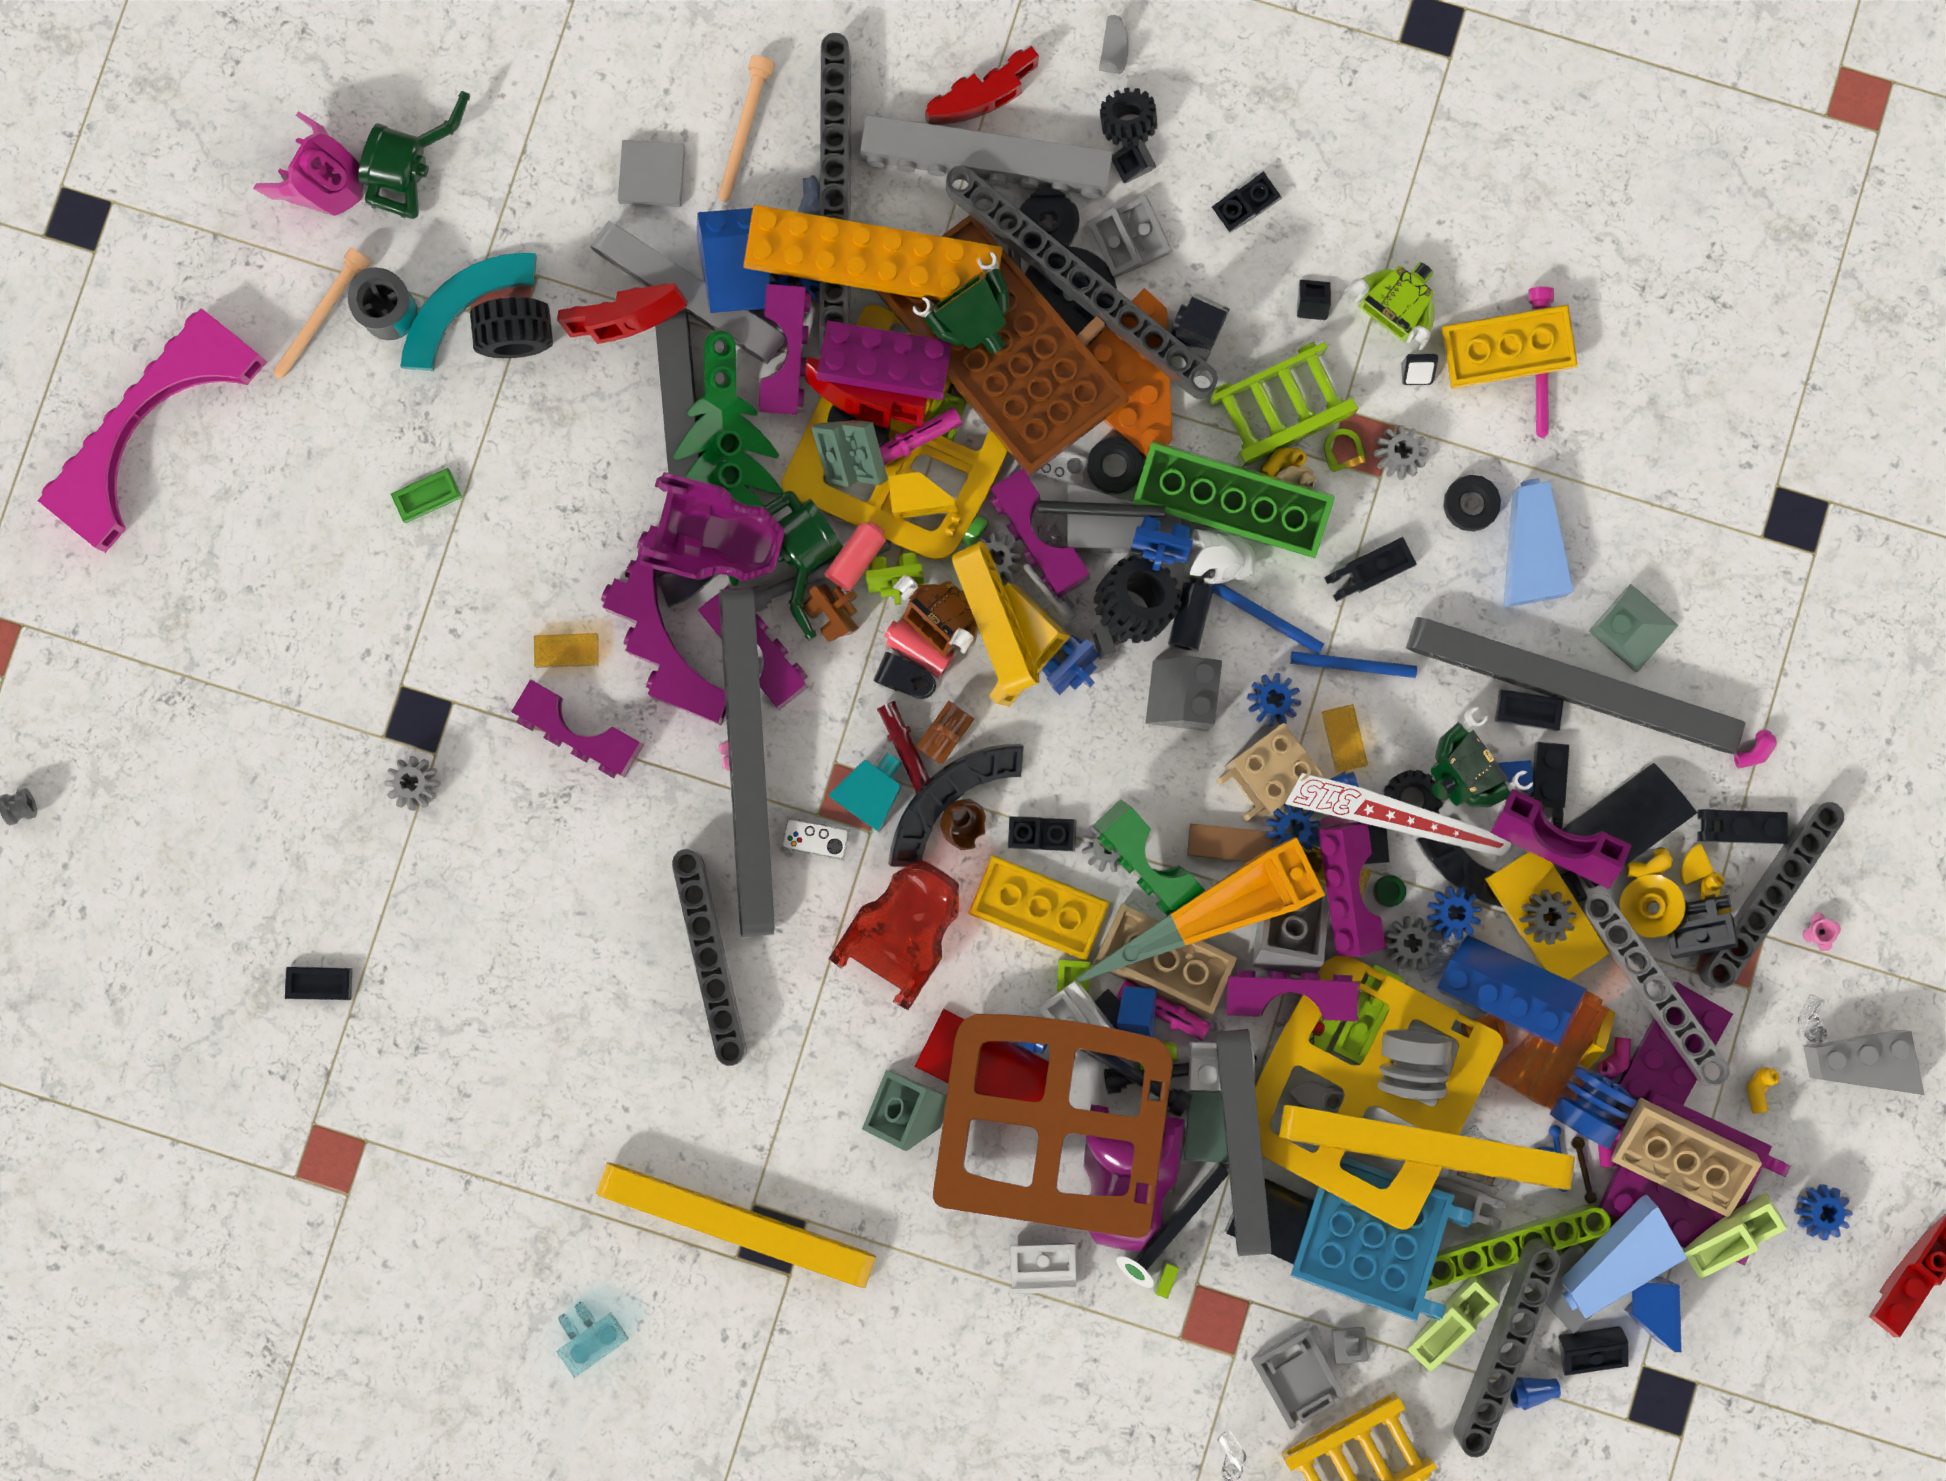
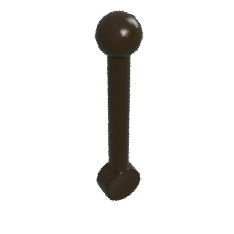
(1578, 1144)

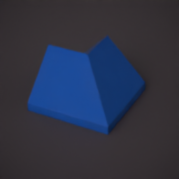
(1657, 1311)

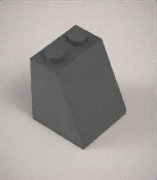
(1184, 692)

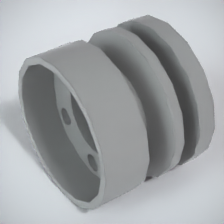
(1414, 1070)

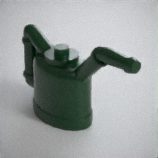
(397, 162)
(806, 545)

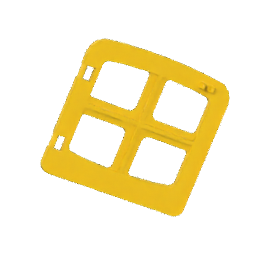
(806, 475)
(1473, 1062)

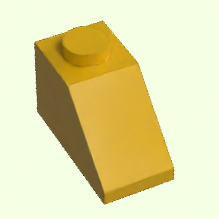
(916, 495)

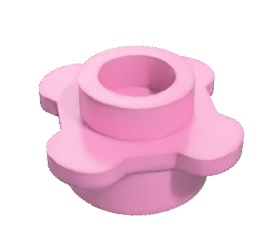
(1830, 928)

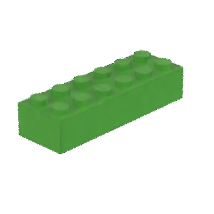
(1234, 499)

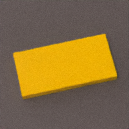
(1509, 346)
(1529, 876)
(1038, 908)

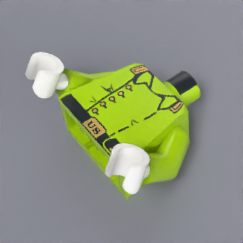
(1398, 301)

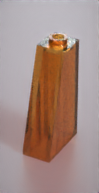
(1543, 1069)

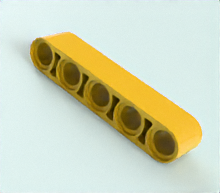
(995, 618)

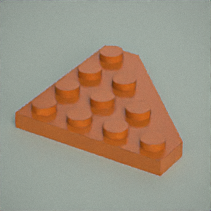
(1149, 404)

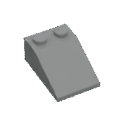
(1293, 940)

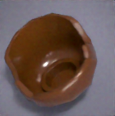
(963, 823)

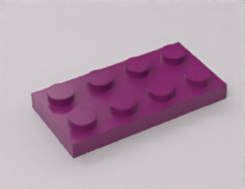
(884, 360)
(1656, 1061)

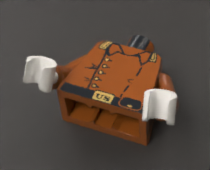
(939, 614)

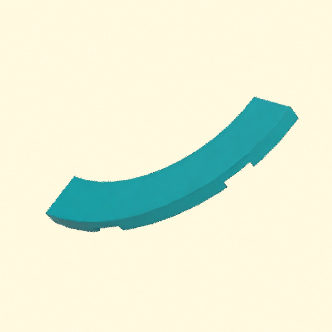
(456, 296)

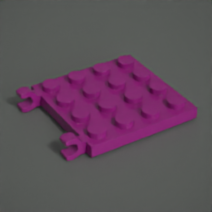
(1683, 1215)

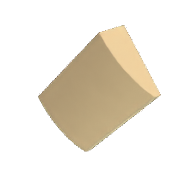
(1183, 976)
(1685, 1157)

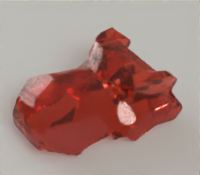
(903, 929)

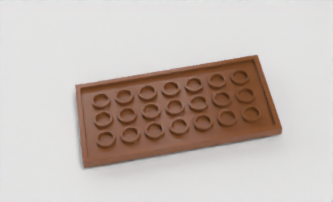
(1041, 385)

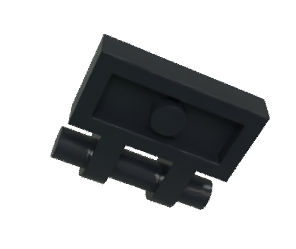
(1704, 934)

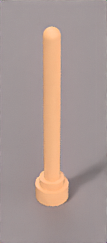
(760, 70)
(354, 263)

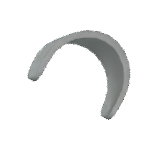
(1115, 46)

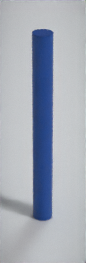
(1268, 617)
(1353, 664)

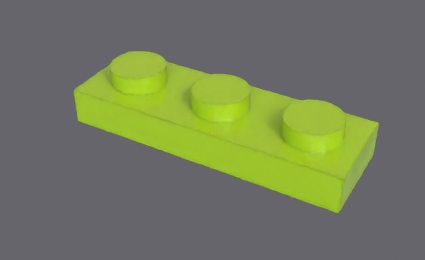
(1358, 1036)

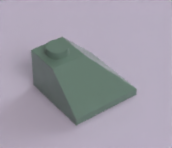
(1633, 628)
(904, 1111)

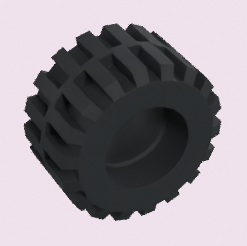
(511, 327)
(1125, 615)

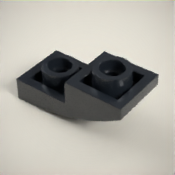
(1247, 202)
(1042, 833)

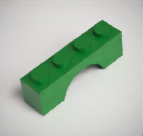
(1127, 834)

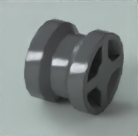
(17, 806)

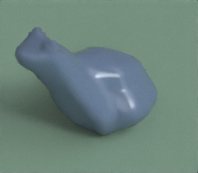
(811, 197)

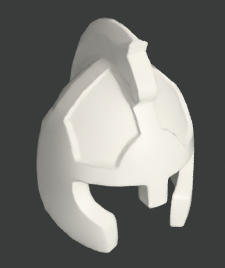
(1220, 555)

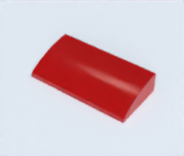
(1002, 1068)

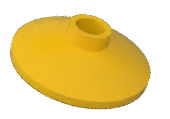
(1649, 890)

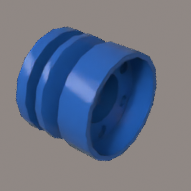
(1593, 1107)

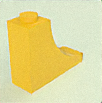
(1040, 632)

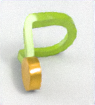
(1331, 460)

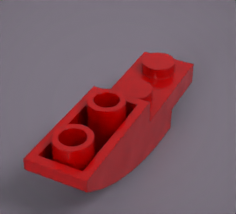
(975, 98)
(630, 314)
(868, 403)
(1912, 1281)

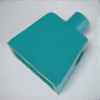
(870, 791)

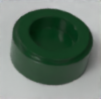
(1389, 891)

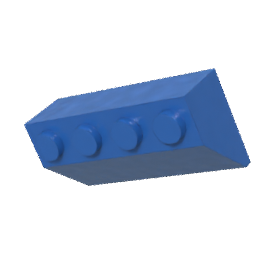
(1512, 990)

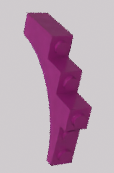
(674, 680)

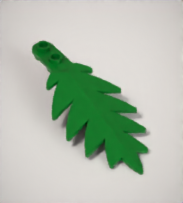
(726, 432)

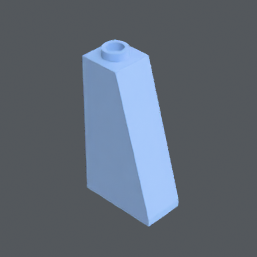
(1536, 551)
(1623, 1259)

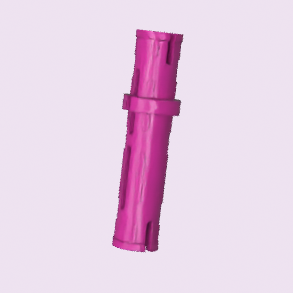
(919, 436)
(1198, 1026)

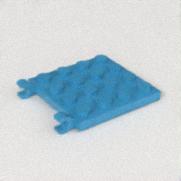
(1371, 1259)

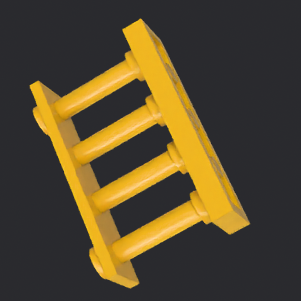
(1359, 1427)

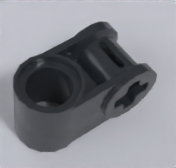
(900, 674)

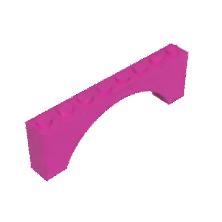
(87, 487)

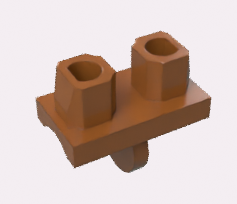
(836, 607)
(945, 733)

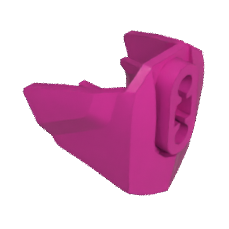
(319, 176)

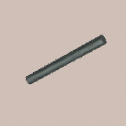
(1101, 509)

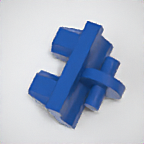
(1162, 546)
(1075, 668)

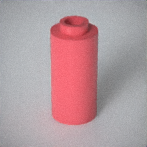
(856, 555)
(913, 646)

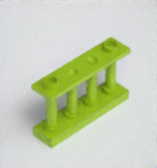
(1281, 435)

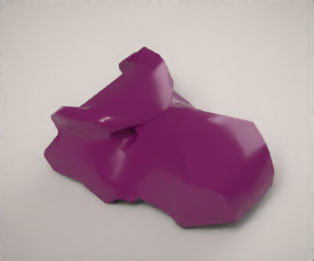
(711, 533)
(1109, 1171)

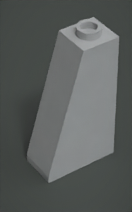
(1105, 533)

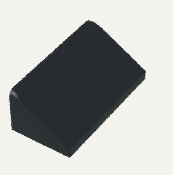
(1593, 1350)

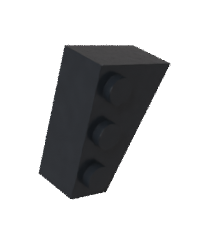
(1199, 324)

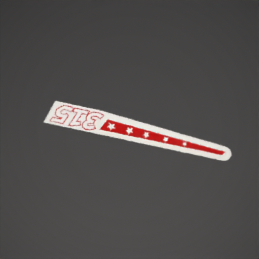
(1385, 812)

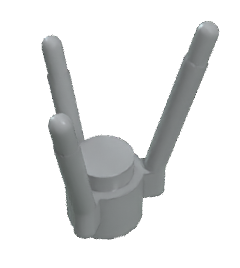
(1059, 609)

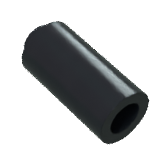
(1191, 616)

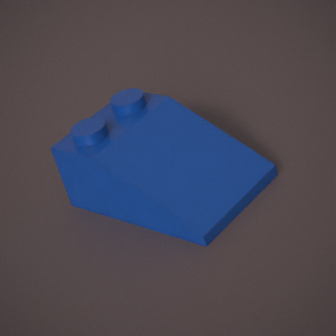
(722, 252)

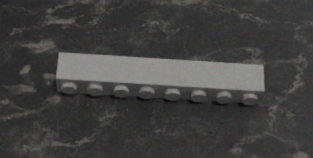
(987, 155)

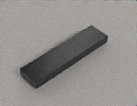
(1181, 1216)

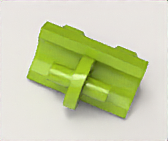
(882, 578)

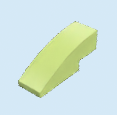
(1735, 1236)
(1460, 1320)

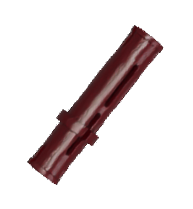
(904, 745)

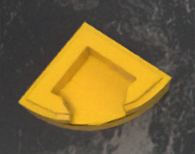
(1695, 865)

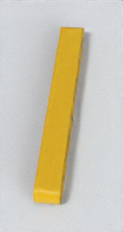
(1427, 1147)
(736, 1225)

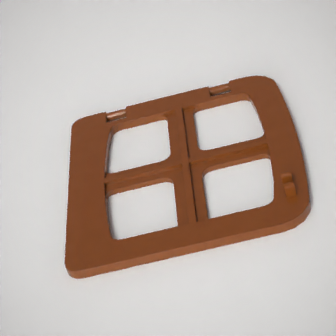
(1053, 1121)

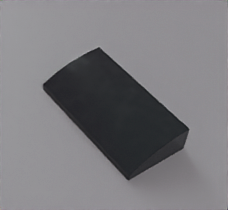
(1636, 813)
(1286, 1217)

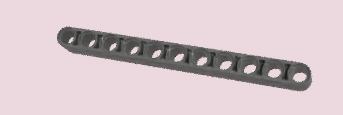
(832, 157)
(1073, 269)
(1576, 685)
(746, 762)

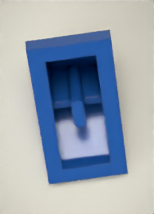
(1138, 1010)

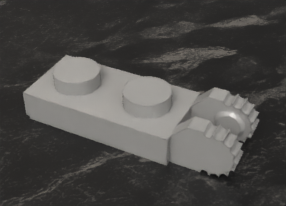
(1471, 1200)

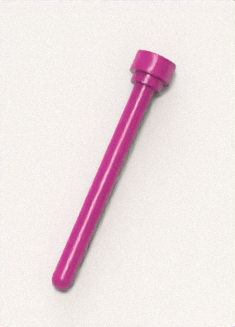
(1541, 298)

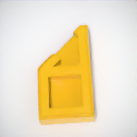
(1599, 1041)

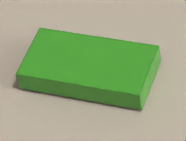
(426, 495)

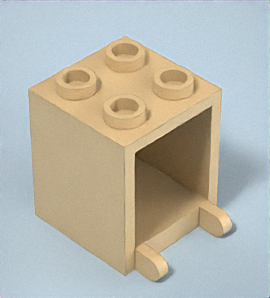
(1270, 770)

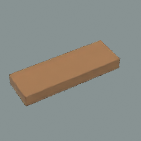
(1227, 842)

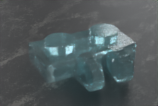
(591, 1344)

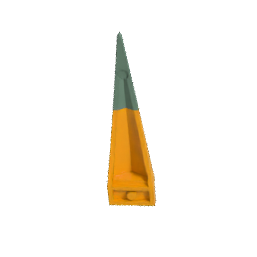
(1258, 890)

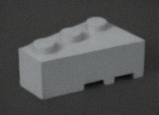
(1871, 1060)

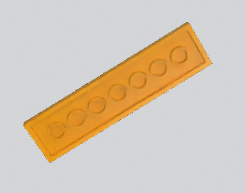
(862, 254)

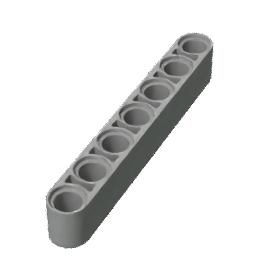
(655, 269)
(1669, 997)

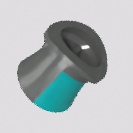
(382, 303)

